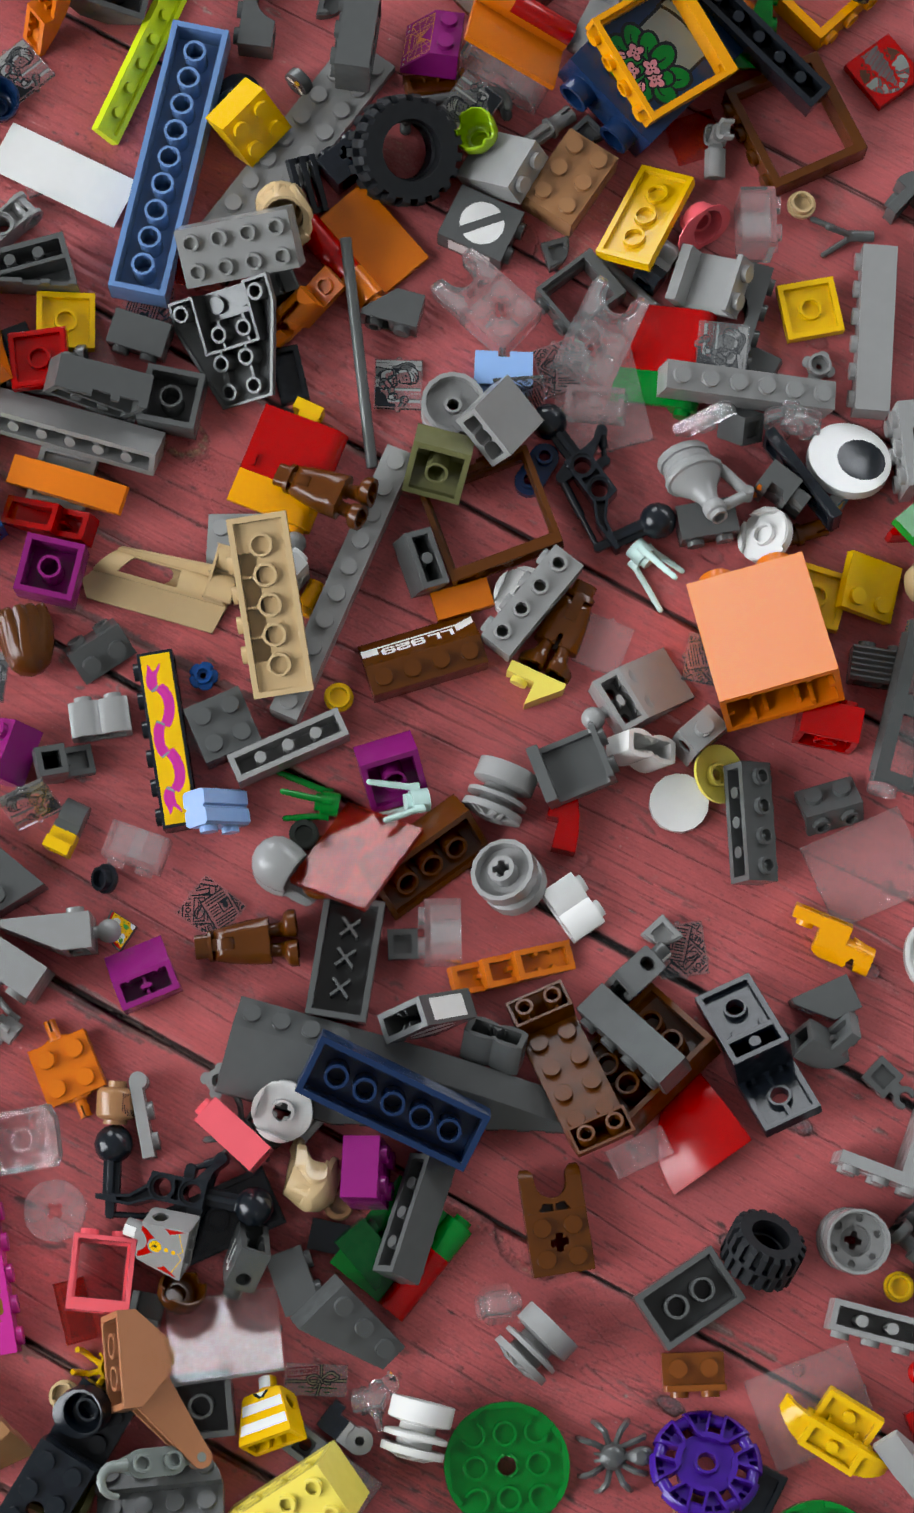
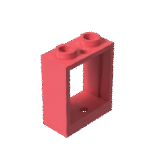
(233, 1134)
(93, 1305)

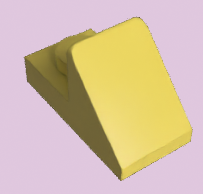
(542, 686)

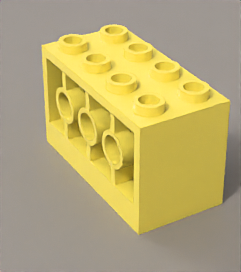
(315, 1485)

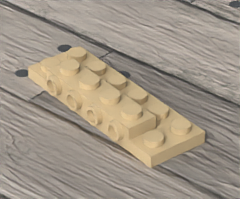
(269, 604)

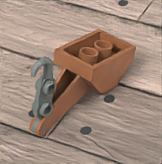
(138, 1381)

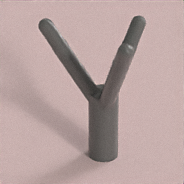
(849, 235)

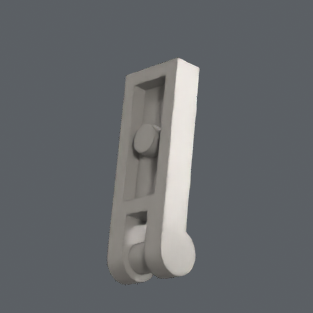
(144, 1113)

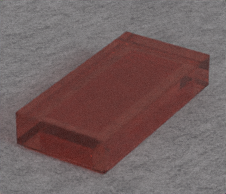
(76, 1325)

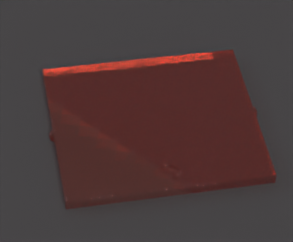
(356, 856)

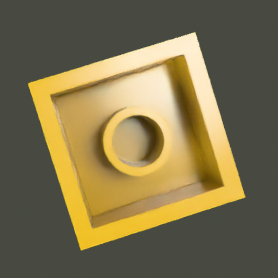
(248, 122)

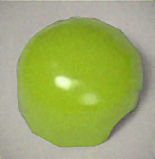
(477, 130)

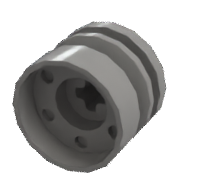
(497, 798)
(870, 1235)
(536, 1343)

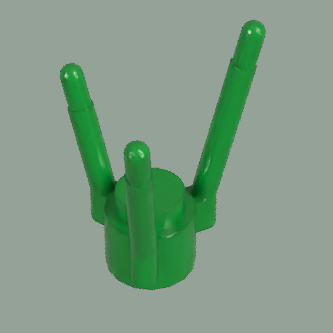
(325, 802)

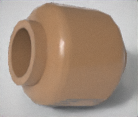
(114, 1103)

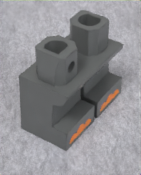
(782, 489)

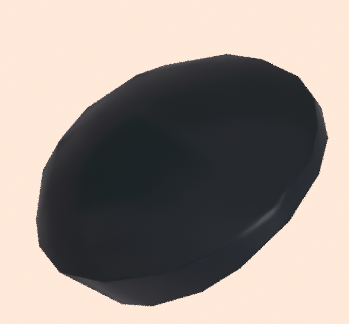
(82, 1411)

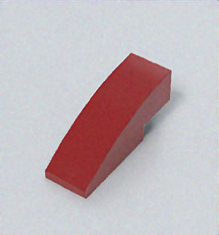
(50, 520)
(567, 828)

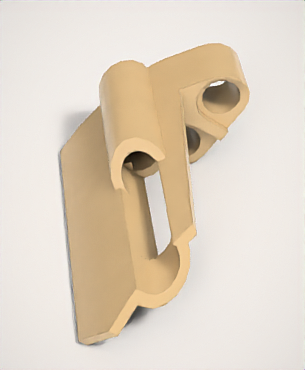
(192, 598)

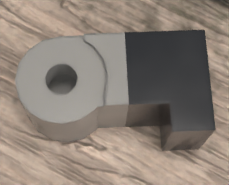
(660, 271)
(352, 1437)

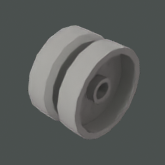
(448, 392)
(508, 877)

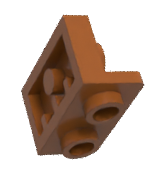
(693, 1372)

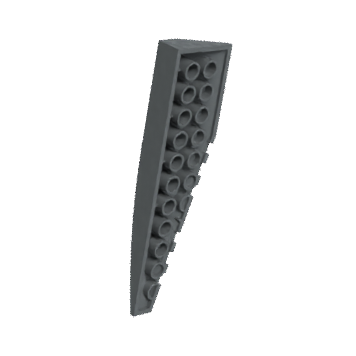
(276, 1043)

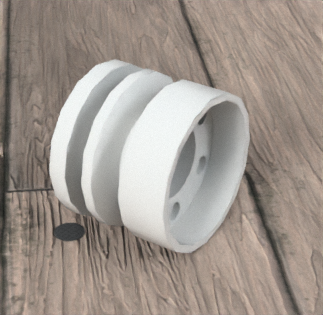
(417, 1428)

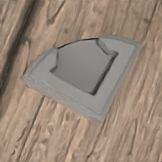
(661, 931)

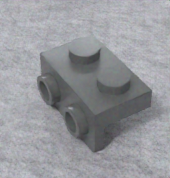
(99, 650)
(830, 806)

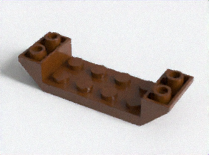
(569, 1070)

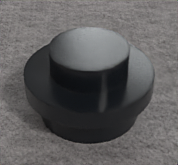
(104, 878)

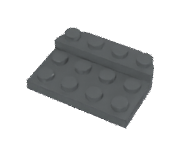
(181, 1493)

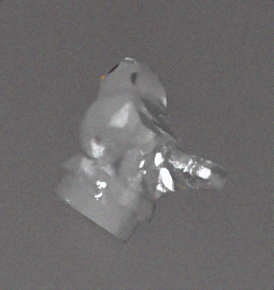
(375, 1398)

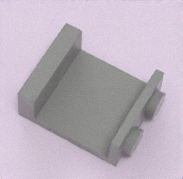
(709, 282)

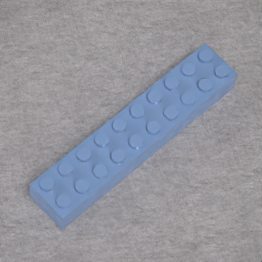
(169, 163)

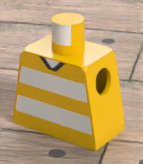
(270, 1418)

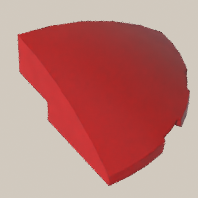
(700, 1133)

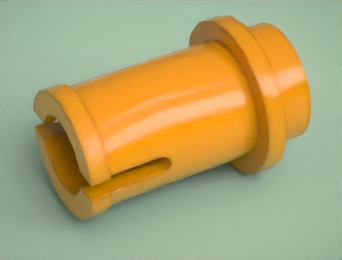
(310, 596)

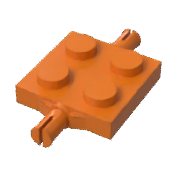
(67, 1068)

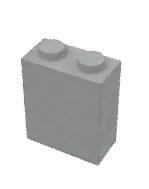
(505, 169)
(500, 420)

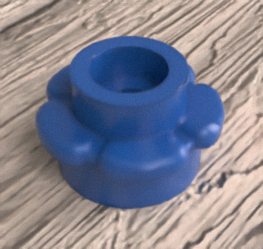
(203, 683)

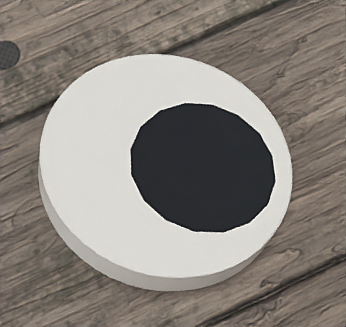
(848, 461)

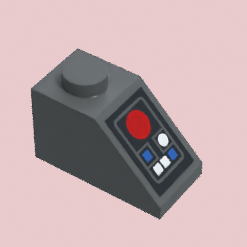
(828, 1000)

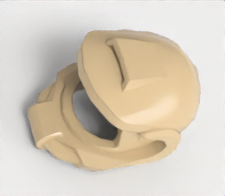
(285, 193)
(310, 1182)

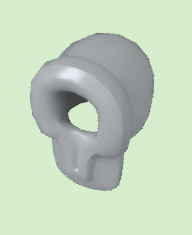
(274, 865)

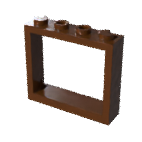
(756, 154)
(511, 556)

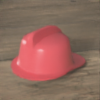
(703, 224)

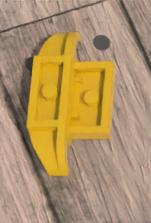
(837, 1432)

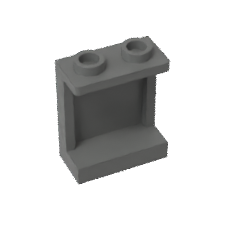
(573, 766)

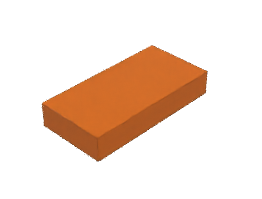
(462, 599)

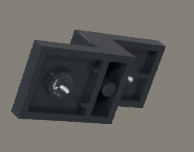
(758, 1055)
(64, 1467)

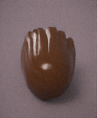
(27, 638)

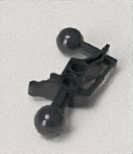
(655, 520)
(115, 1144)

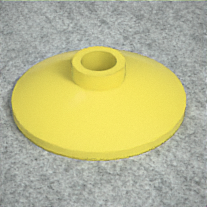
(711, 762)

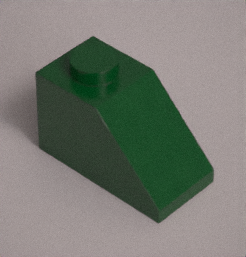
(361, 1246)

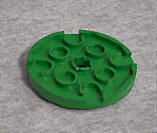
(514, 1432)

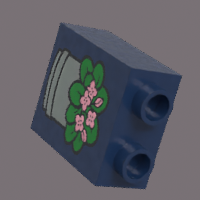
(661, 60)

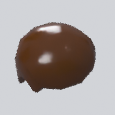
(183, 1295)

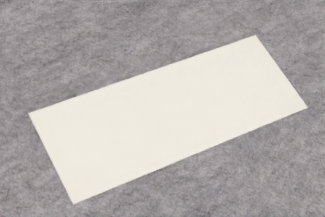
(64, 175)

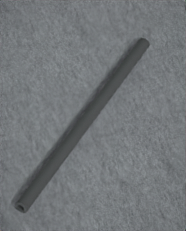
(358, 353)

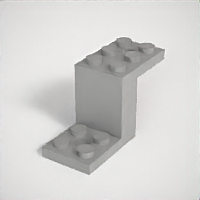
(900, 431)
(880, 1175)

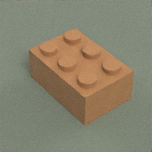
(570, 183)

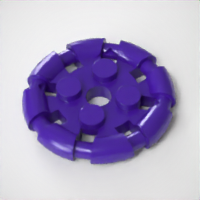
(705, 1482)

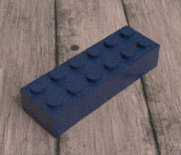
(393, 1100)

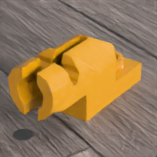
(833, 939)

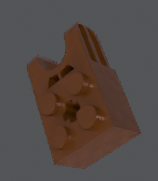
(562, 1215)

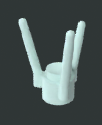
(644, 555)
(414, 802)

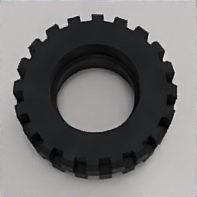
(439, 144)

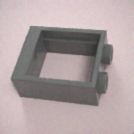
(593, 267)

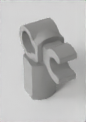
(715, 156)

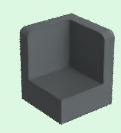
(742, 428)
(148, 1305)

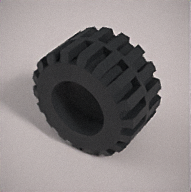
(763, 1250)

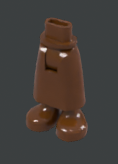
(324, 492)
(562, 632)
(250, 942)

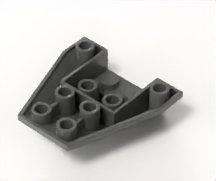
(232, 339)

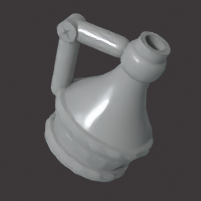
(695, 475)

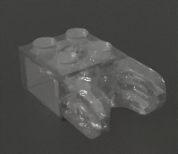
(485, 298)
(602, 330)

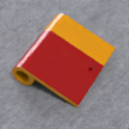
(290, 441)

